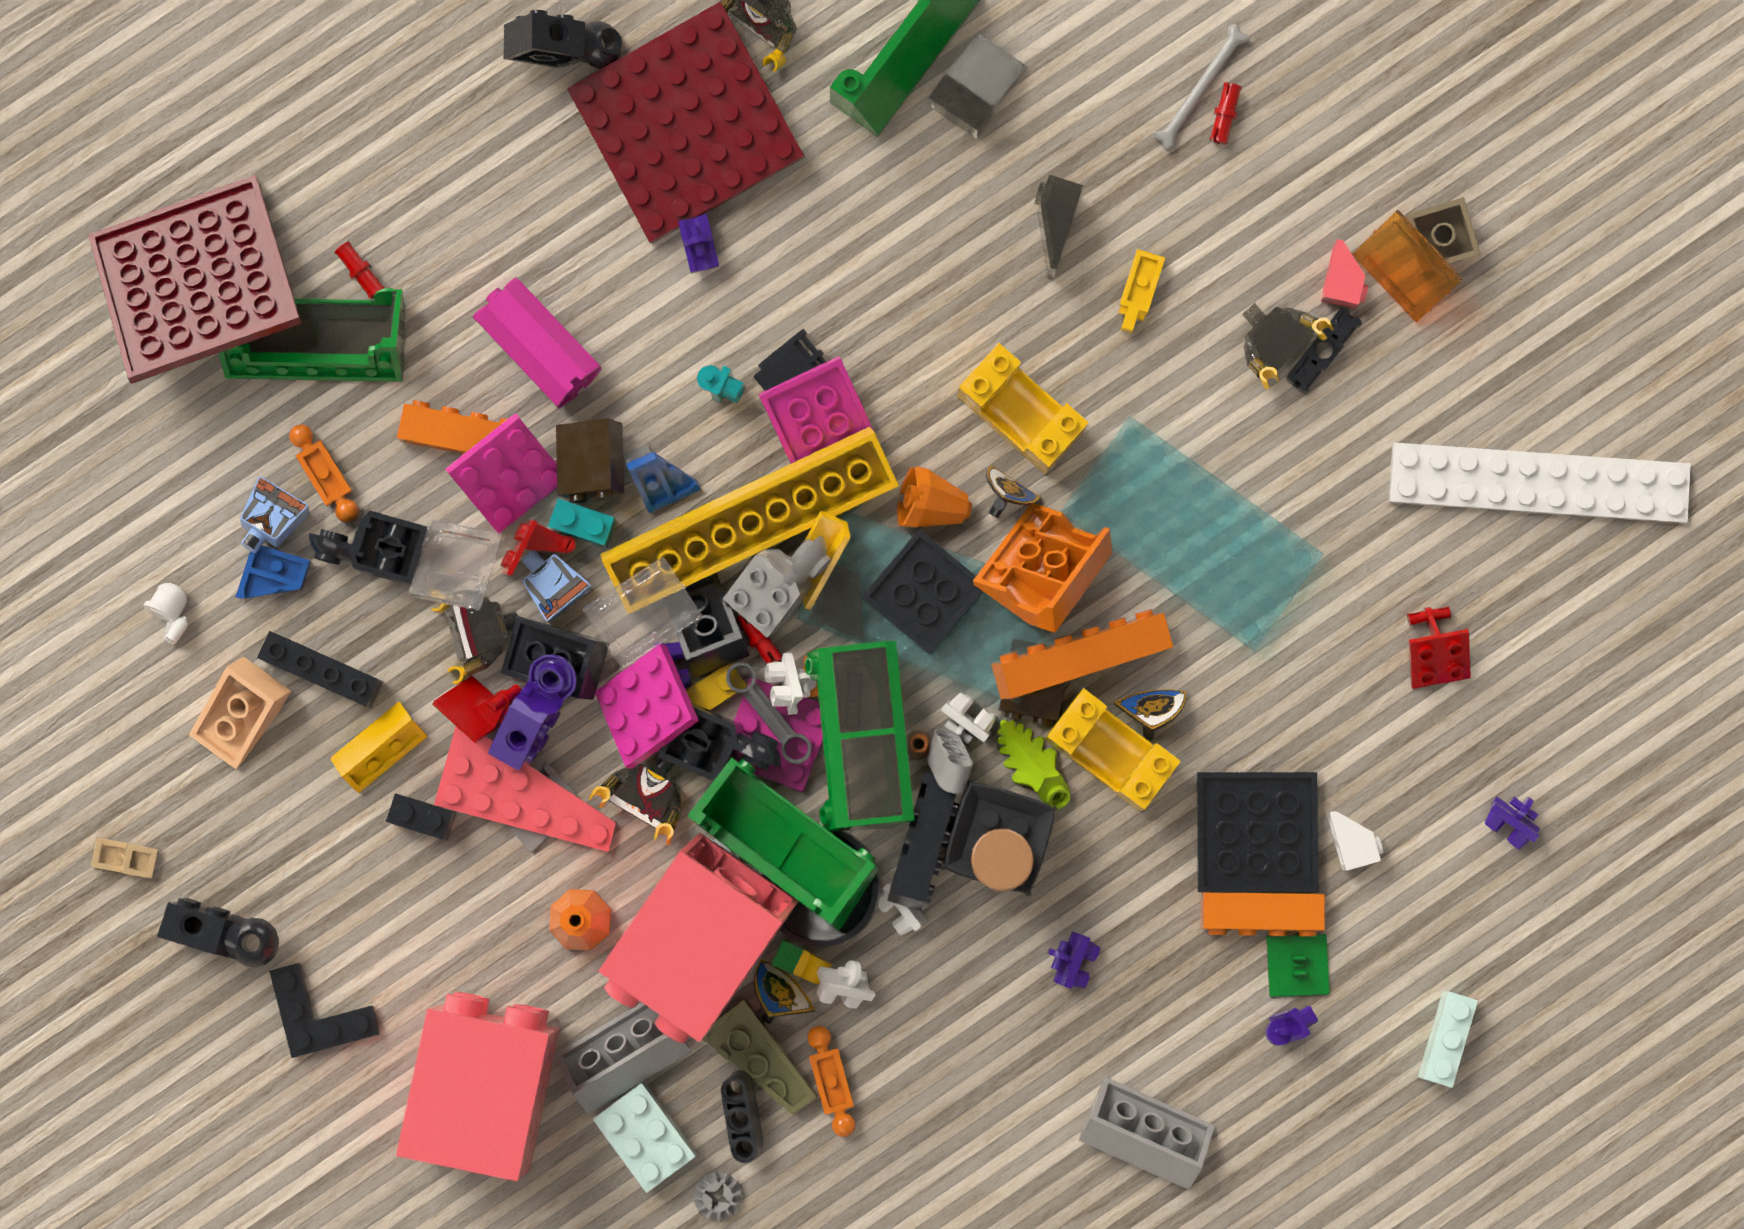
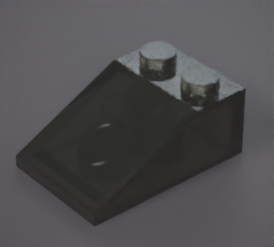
(976, 85)
(1055, 214)

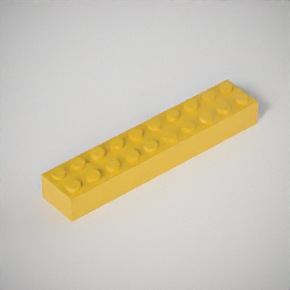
(759, 512)

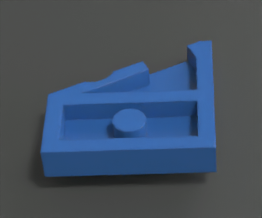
(660, 481)
(272, 573)

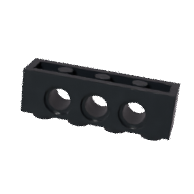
(320, 669)

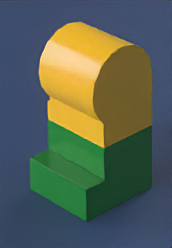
(799, 961)

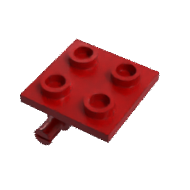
(535, 537)
(1439, 656)
(475, 708)

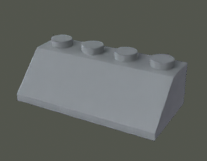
(617, 1057)
(1147, 1133)

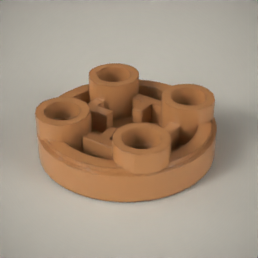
(1002, 860)

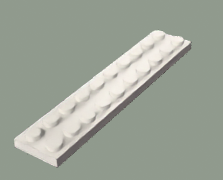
(1539, 483)

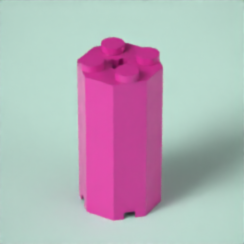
(537, 342)

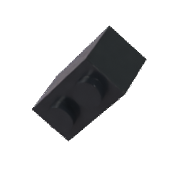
(421, 816)

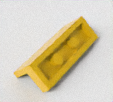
(836, 536)
(378, 747)

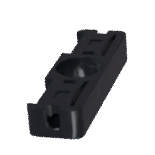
(1309, 365)

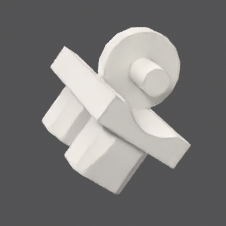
(794, 683)
(957, 710)
(910, 917)
(845, 981)

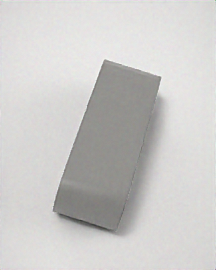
(949, 761)

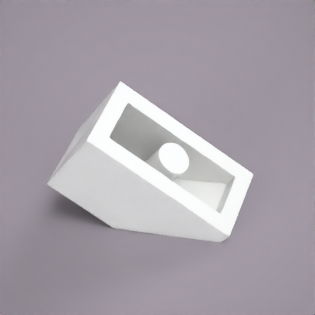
(1353, 842)

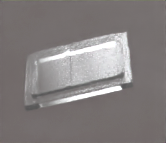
(456, 565)
(642, 612)

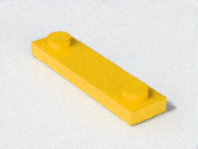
(714, 688)

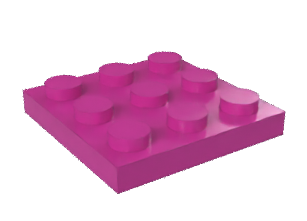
(814, 409)
(505, 473)
(646, 706)
(805, 722)

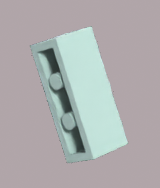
(1447, 1038)

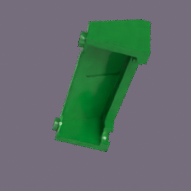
(900, 65)
(784, 843)

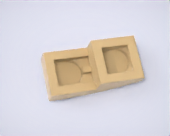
(124, 857)

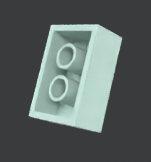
(645, 1136)

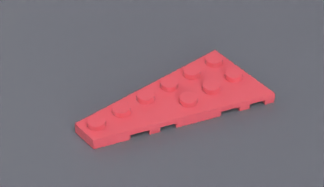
(522, 798)

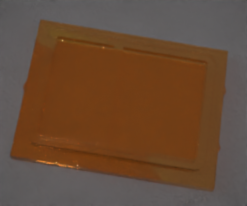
(1407, 266)

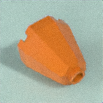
(930, 501)
(594, 916)

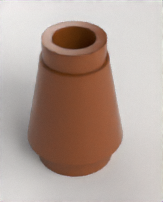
(914, 753)

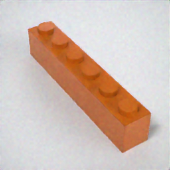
(1081, 655)

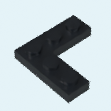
(301, 1030)

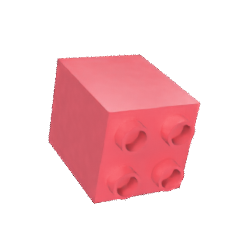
(696, 939)
(479, 1087)

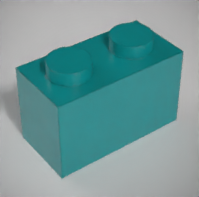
(582, 523)

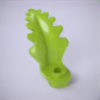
(1032, 764)

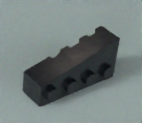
(922, 845)

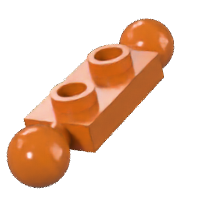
(324, 473)
(831, 1081)

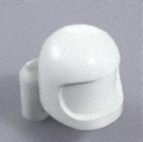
(168, 605)

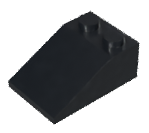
(715, 637)
(534, 639)

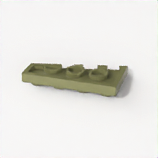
(753, 1048)

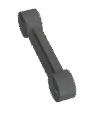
(768, 713)

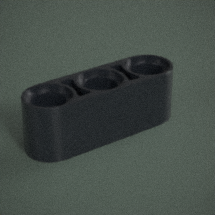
(740, 1130)

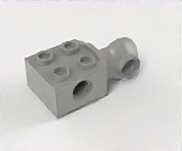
(777, 584)

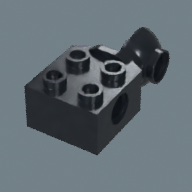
(560, 41)
(380, 547)
(714, 741)
(219, 932)

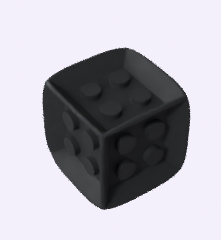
(993, 808)

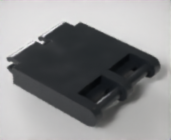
(788, 361)

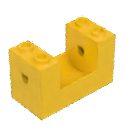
(1021, 410)
(1111, 750)

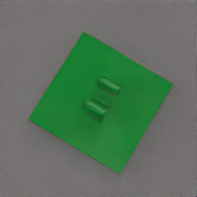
(1297, 965)

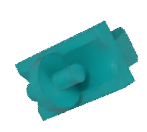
(720, 383)

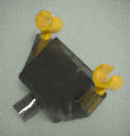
(1278, 338)

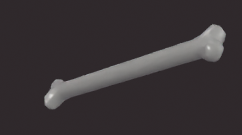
(1168, 135)

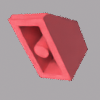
(1344, 279)

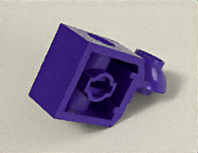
(534, 711)

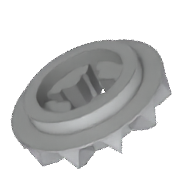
(731, 1191)

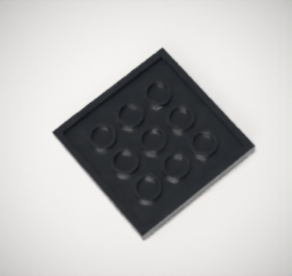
(1257, 831)

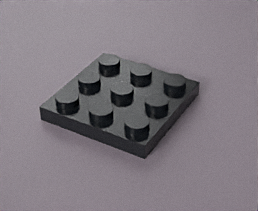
(924, 592)

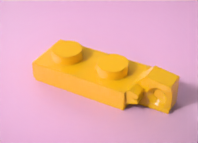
(1140, 288)

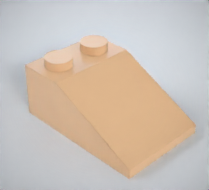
(239, 711)

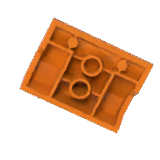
(1044, 567)

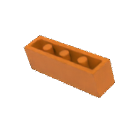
(443, 428)
(1262, 912)

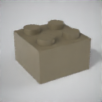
(1448, 229)

